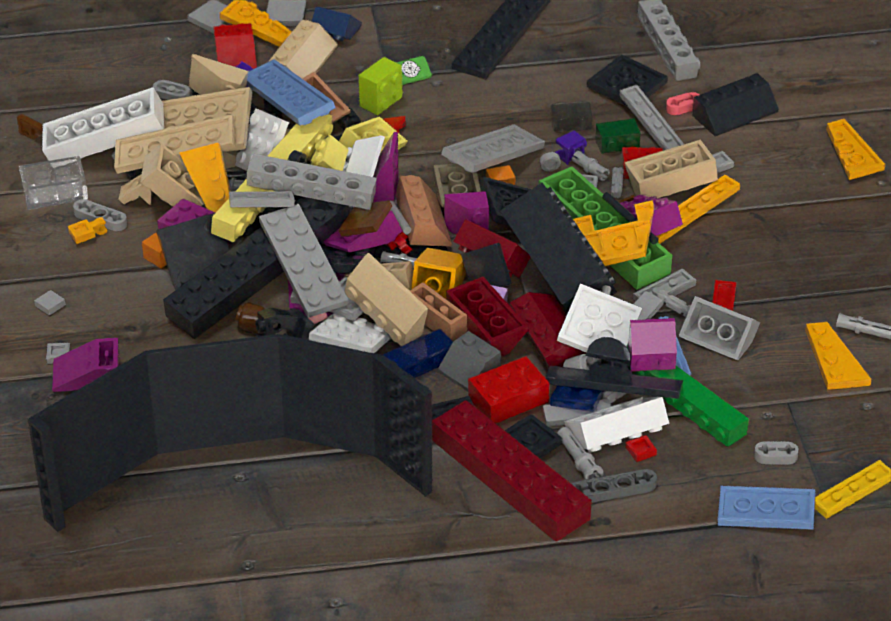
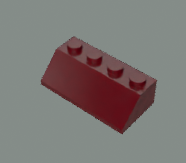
(488, 314)
(545, 322)

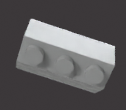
(718, 328)

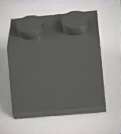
(468, 358)

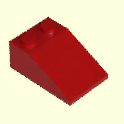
(235, 44)

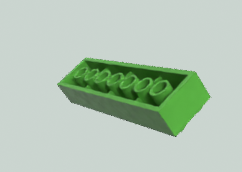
(585, 199)

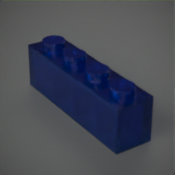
(421, 354)

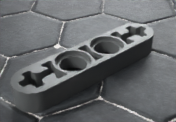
(614, 490)

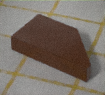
(29, 127)

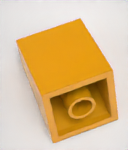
(439, 270)

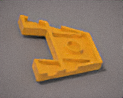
(621, 241)

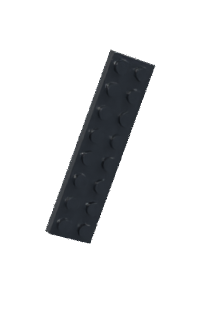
(498, 37)

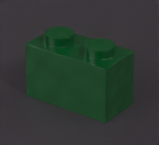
(617, 134)

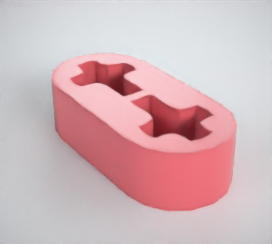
(681, 103)

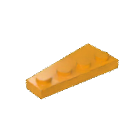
(262, 26)
(853, 151)
(208, 174)
(834, 359)

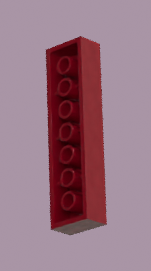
(511, 471)

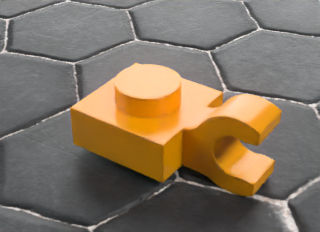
(86, 230)

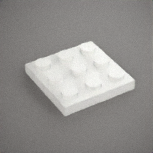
(263, 136)
(596, 316)
(350, 334)

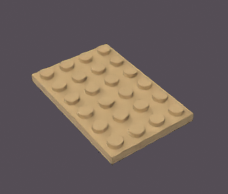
(210, 106)

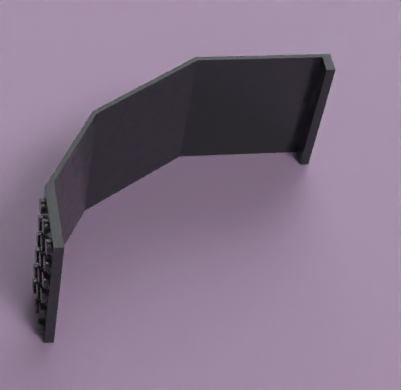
(227, 397)

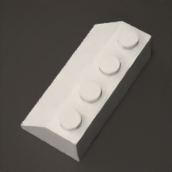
(364, 157)
(619, 421)

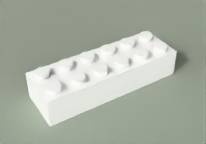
(102, 125)

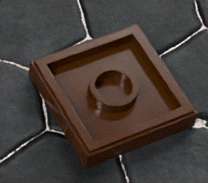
(364, 220)

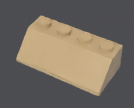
(305, 49)
(672, 170)
(386, 301)

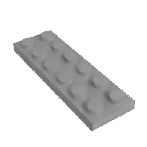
(492, 148)
(303, 261)

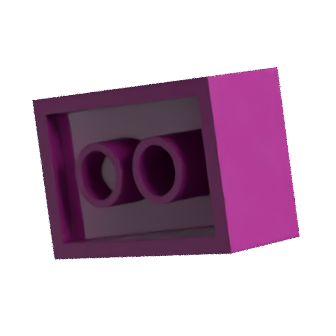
(387, 171)
(386, 233)

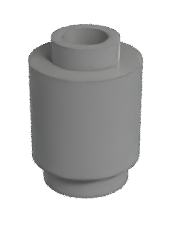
(579, 362)

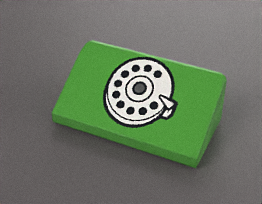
(414, 70)

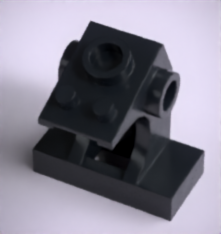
(293, 321)

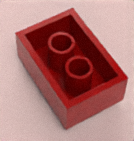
(509, 390)

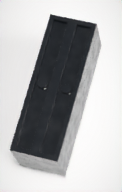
(556, 244)

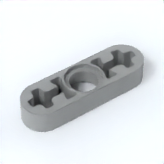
(88, 210)

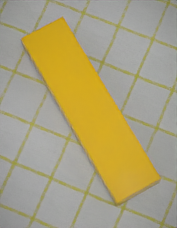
(852, 489)

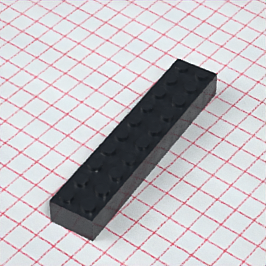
(242, 272)

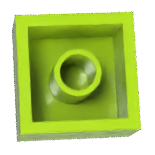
(380, 86)

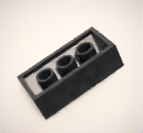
(735, 104)

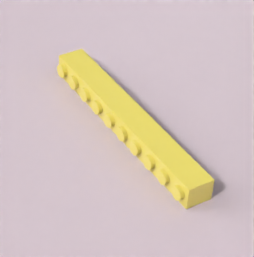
(233, 221)

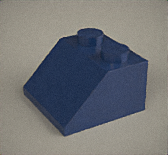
(336, 24)

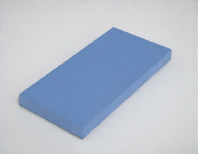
(766, 507)

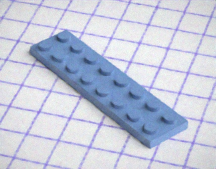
(289, 92)

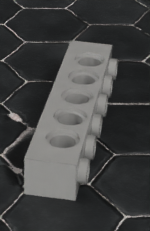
(668, 39)
(311, 181)

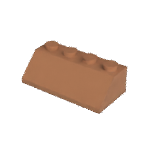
(421, 212)

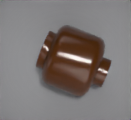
(247, 317)

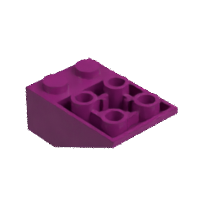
(665, 215)
(85, 364)

